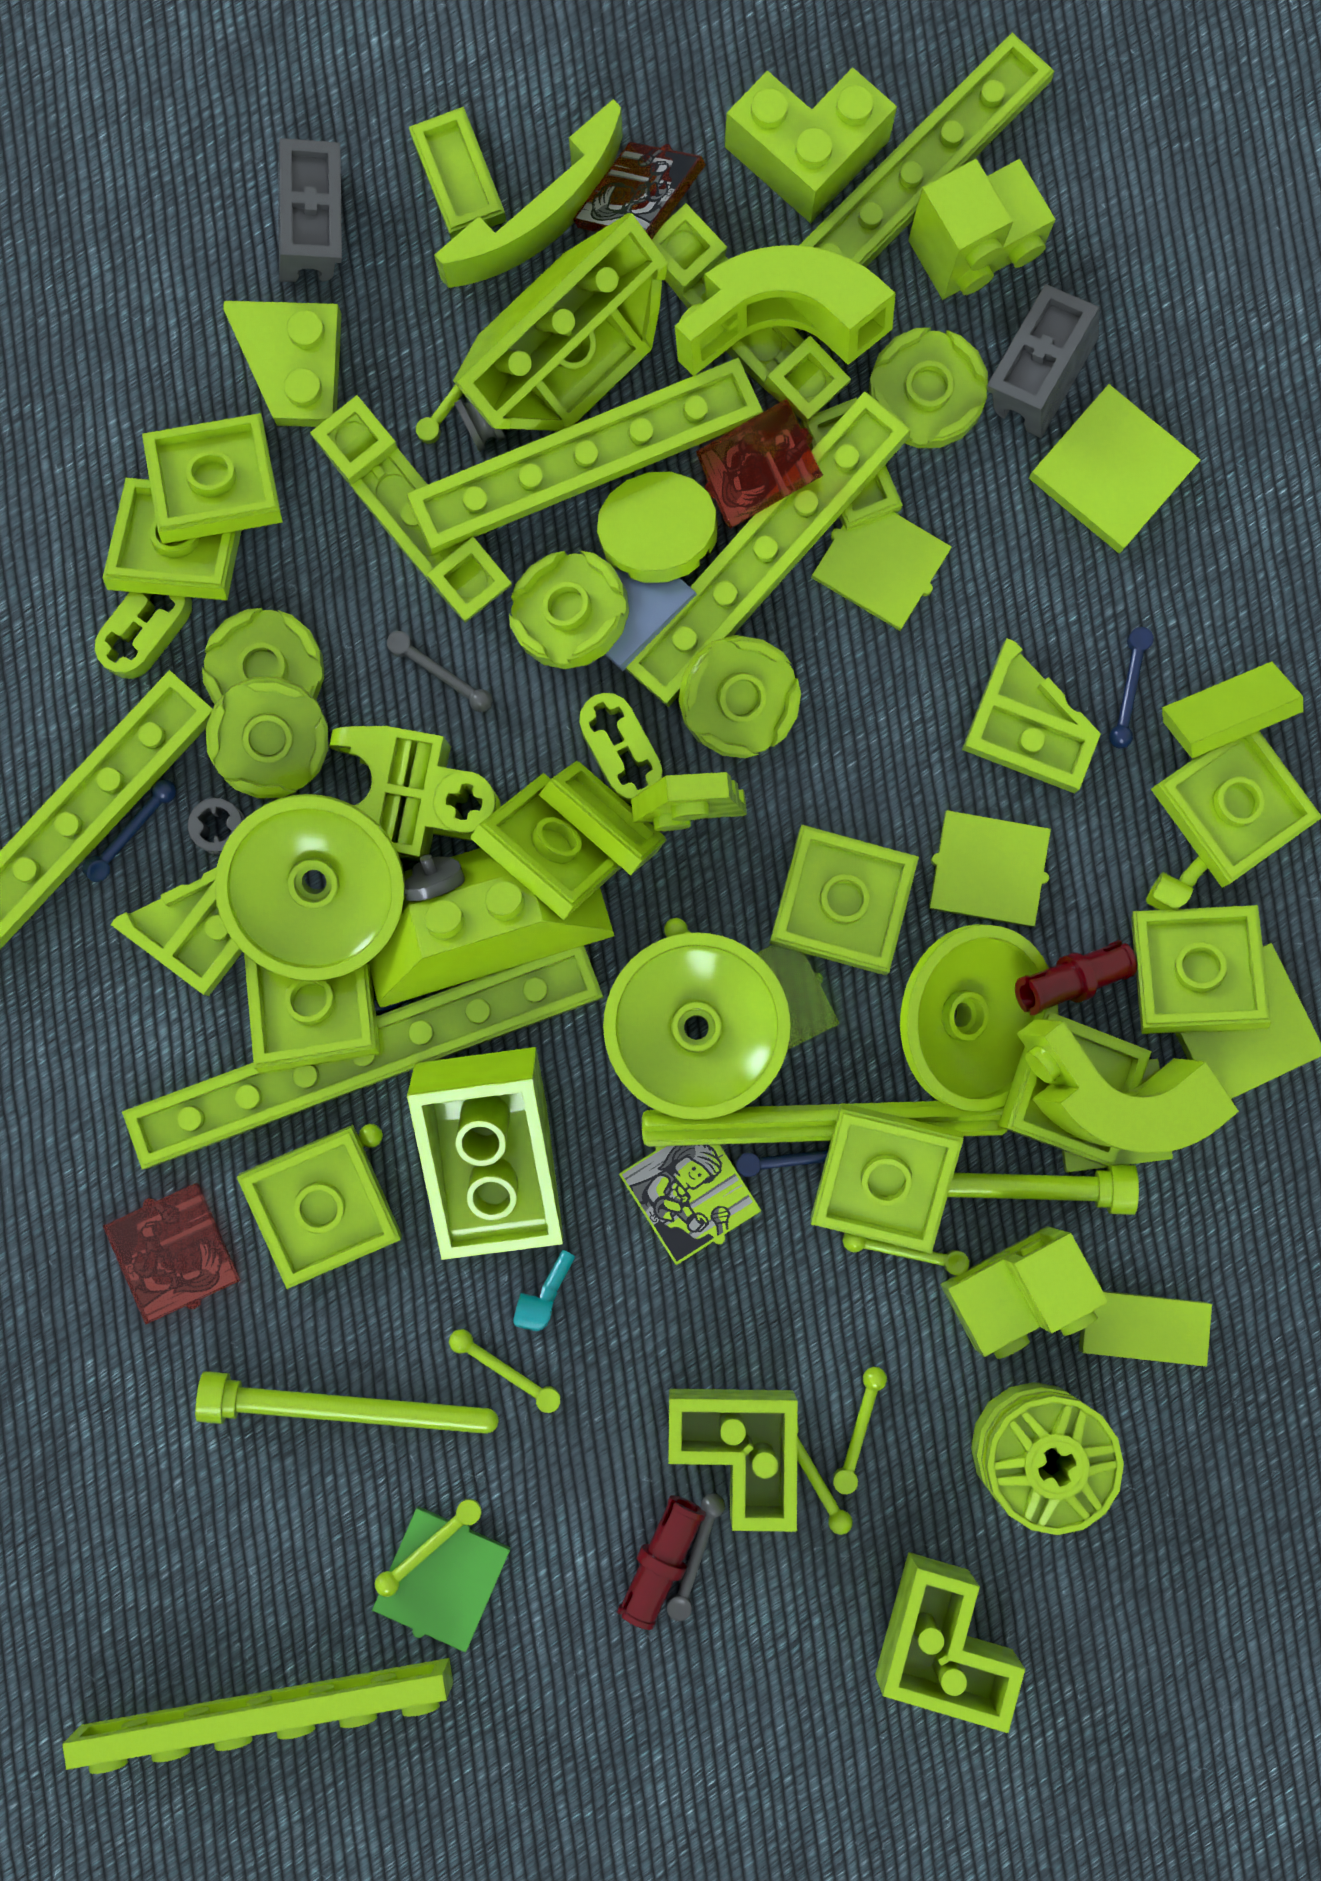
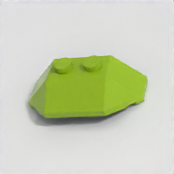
(569, 333)
(477, 932)

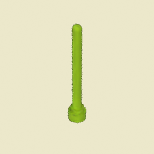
(1110, 1189)
(224, 1398)

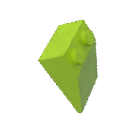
(486, 1152)

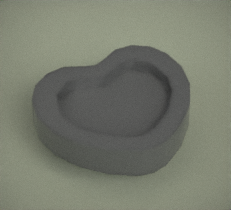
(433, 878)

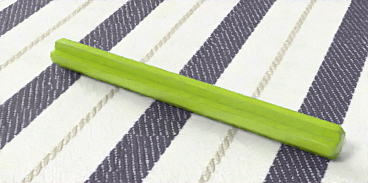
(803, 1123)

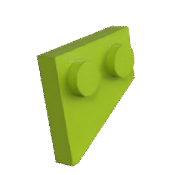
(292, 356)
(1030, 725)
(688, 797)
(184, 933)

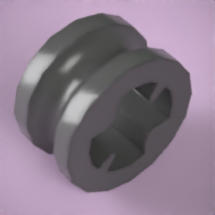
(477, 425)
(199, 830)

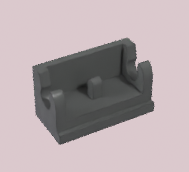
(309, 208)
(1045, 358)

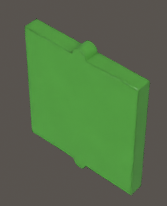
(447, 1588)

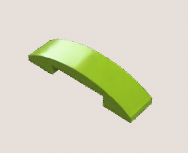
(482, 254)
(771, 356)
(381, 479)

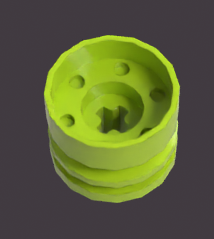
(1010, 1458)

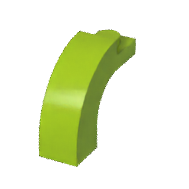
(786, 288)
(1161, 1115)

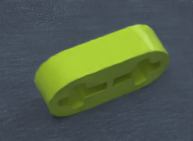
(151, 640)
(633, 740)

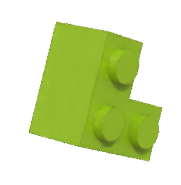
(804, 150)
(977, 225)
(1024, 1288)
(751, 1434)
(932, 1659)

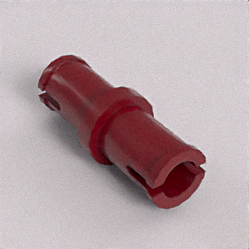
(1075, 977)
(661, 1562)

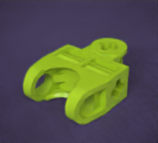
(413, 788)

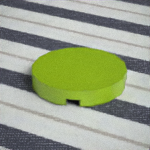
(931, 385)
(657, 526)
(568, 609)
(262, 646)
(739, 696)
(267, 737)

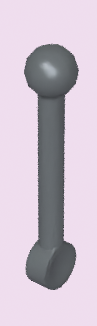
(401, 645)
(679, 1604)

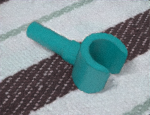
(534, 1311)

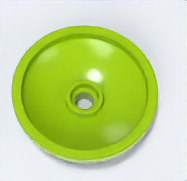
(284, 920)
(704, 979)
(975, 1056)

